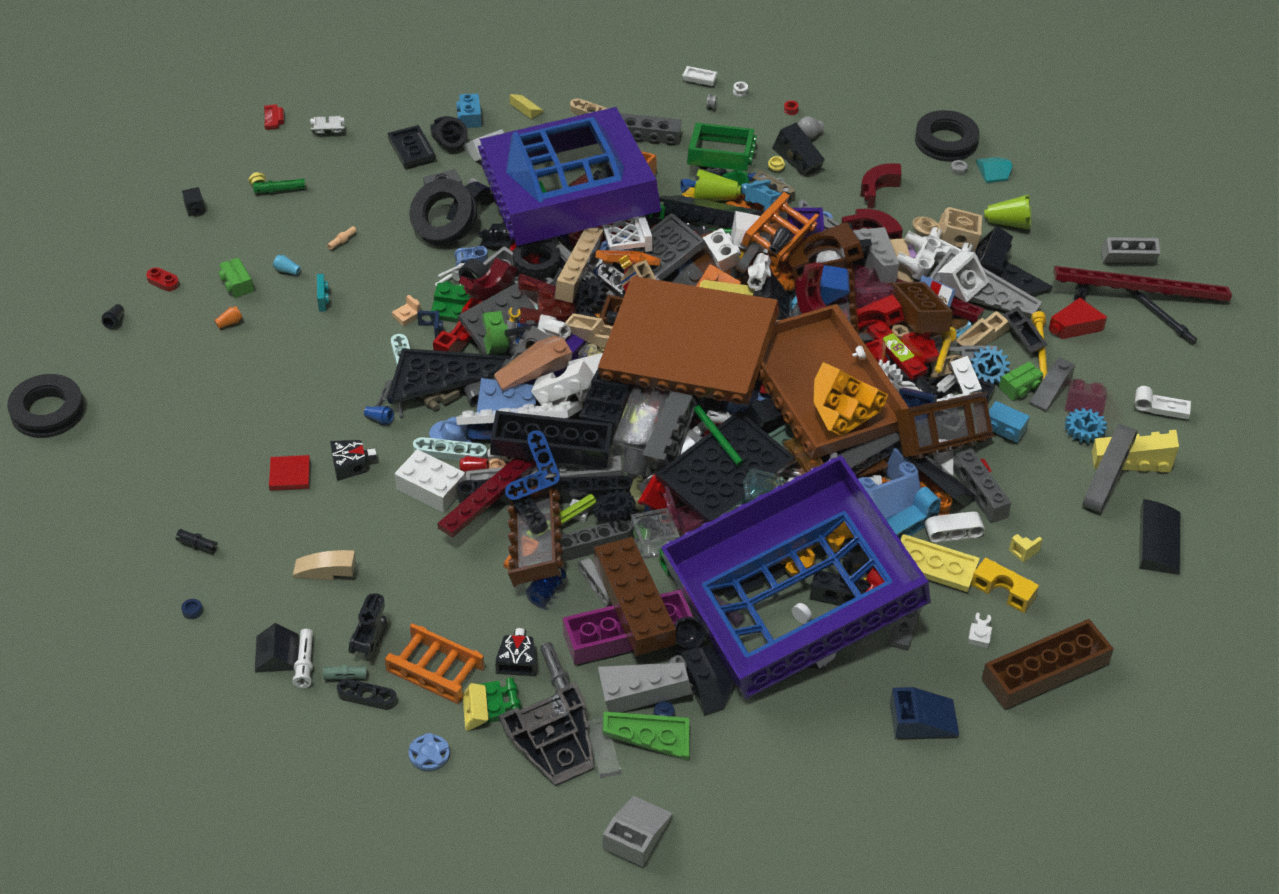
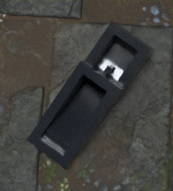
(1024, 330)

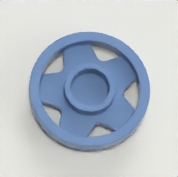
(429, 752)

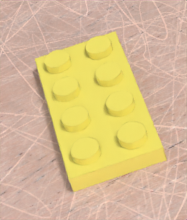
(941, 563)

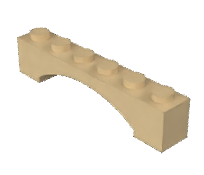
(572, 273)

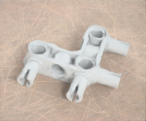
(930, 251)

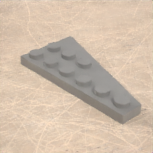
(996, 292)

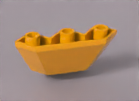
(845, 400)

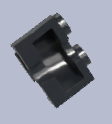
(930, 386)

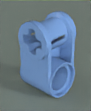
(479, 253)

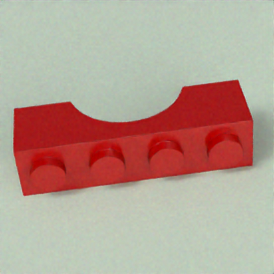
(883, 310)
(458, 337)

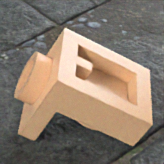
(407, 312)

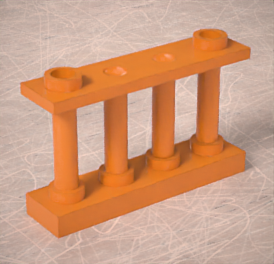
(772, 214)
(434, 681)

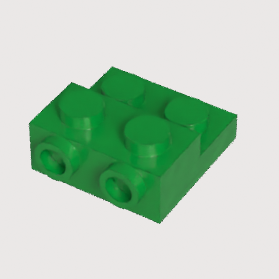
(449, 301)

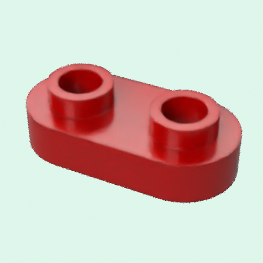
(162, 279)

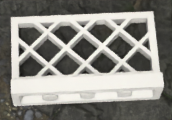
(641, 233)

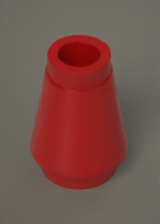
(471, 463)

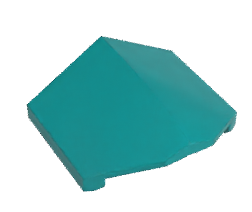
(994, 169)

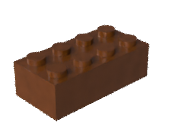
(922, 307)

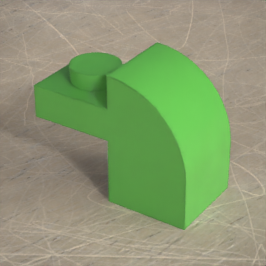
(495, 339)

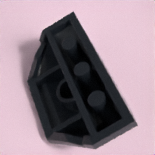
(708, 676)

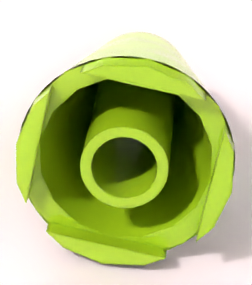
(715, 187)
(1010, 213)

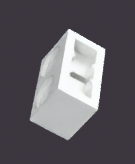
(722, 250)

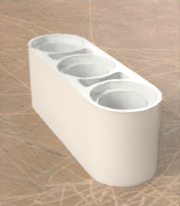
(954, 527)

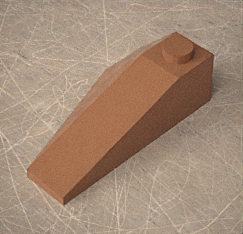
(538, 360)

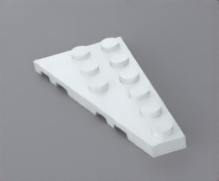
(560, 410)

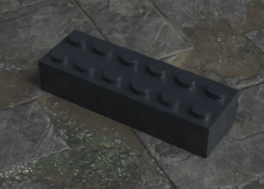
(569, 439)

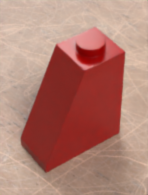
(1077, 320)

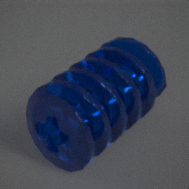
(541, 590)

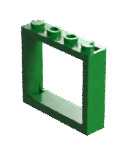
(719, 158)

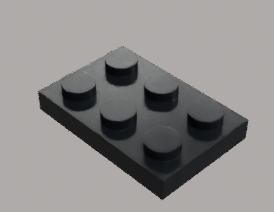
(411, 146)

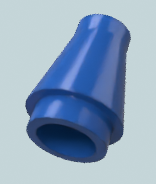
(381, 414)

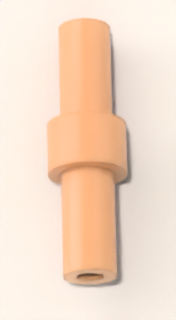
(341, 238)

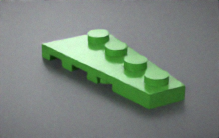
(652, 732)

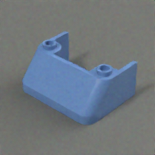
(900, 491)

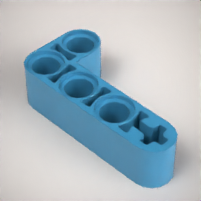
(913, 518)

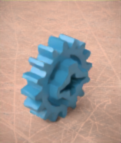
(979, 362)
(1094, 427)

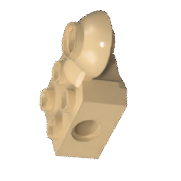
(956, 227)

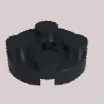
(449, 135)

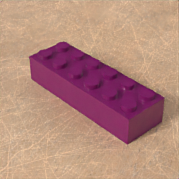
(600, 633)

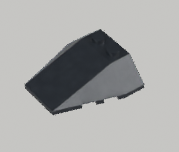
(553, 734)

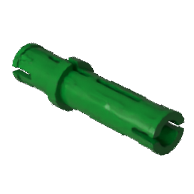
(274, 186)

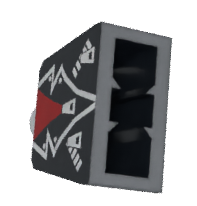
(350, 458)
(516, 655)

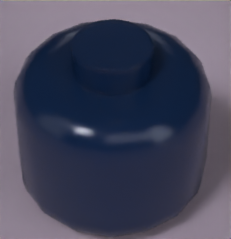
(664, 709)

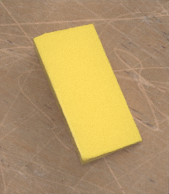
(525, 106)
(475, 706)

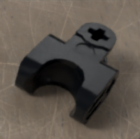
(370, 626)

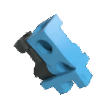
(762, 193)

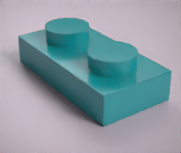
(322, 296)

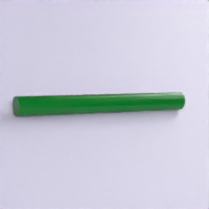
(718, 435)

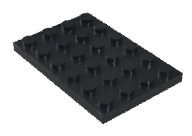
(708, 477)

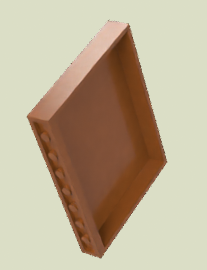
(689, 340)
(789, 371)

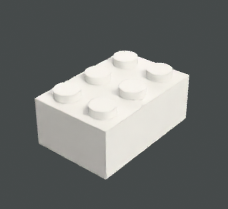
(429, 480)

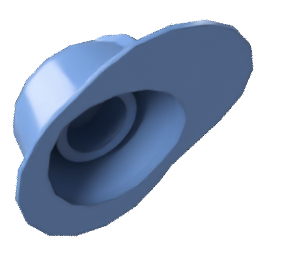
(450, 431)

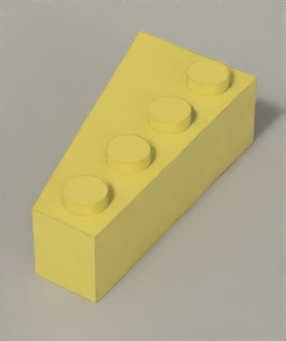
(1148, 453)

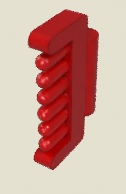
(273, 116)

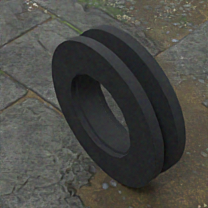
(946, 150)
(428, 196)
(50, 424)

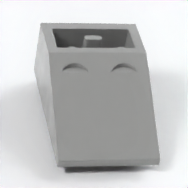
(635, 830)

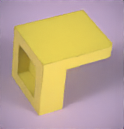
(1024, 548)

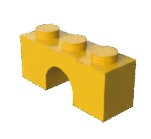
(992, 575)

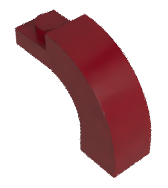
(879, 177)
(874, 219)
(492, 282)
(808, 288)

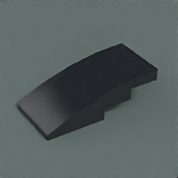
(605, 401)

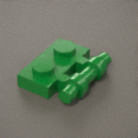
(495, 696)

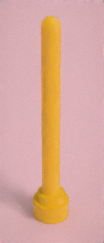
(1039, 319)
(948, 337)

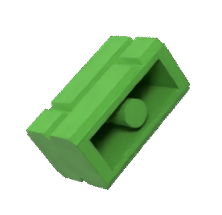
(236, 277)
(1021, 381)

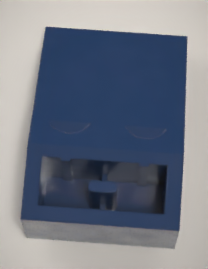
(922, 714)

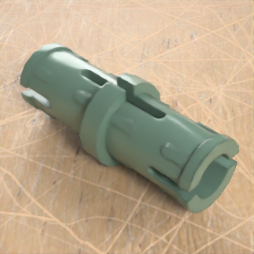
(344, 672)

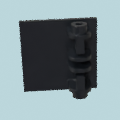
(495, 236)

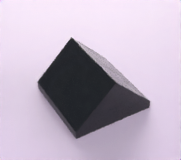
(276, 649)

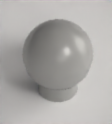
(811, 126)

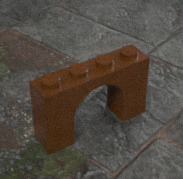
(838, 238)

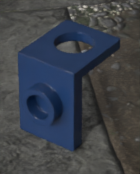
(436, 322)

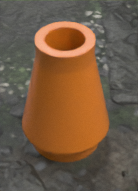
(229, 317)

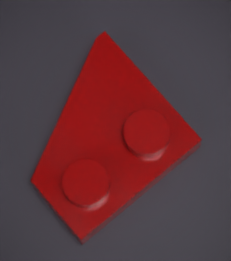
(921, 346)
(653, 495)

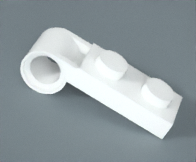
(1161, 405)

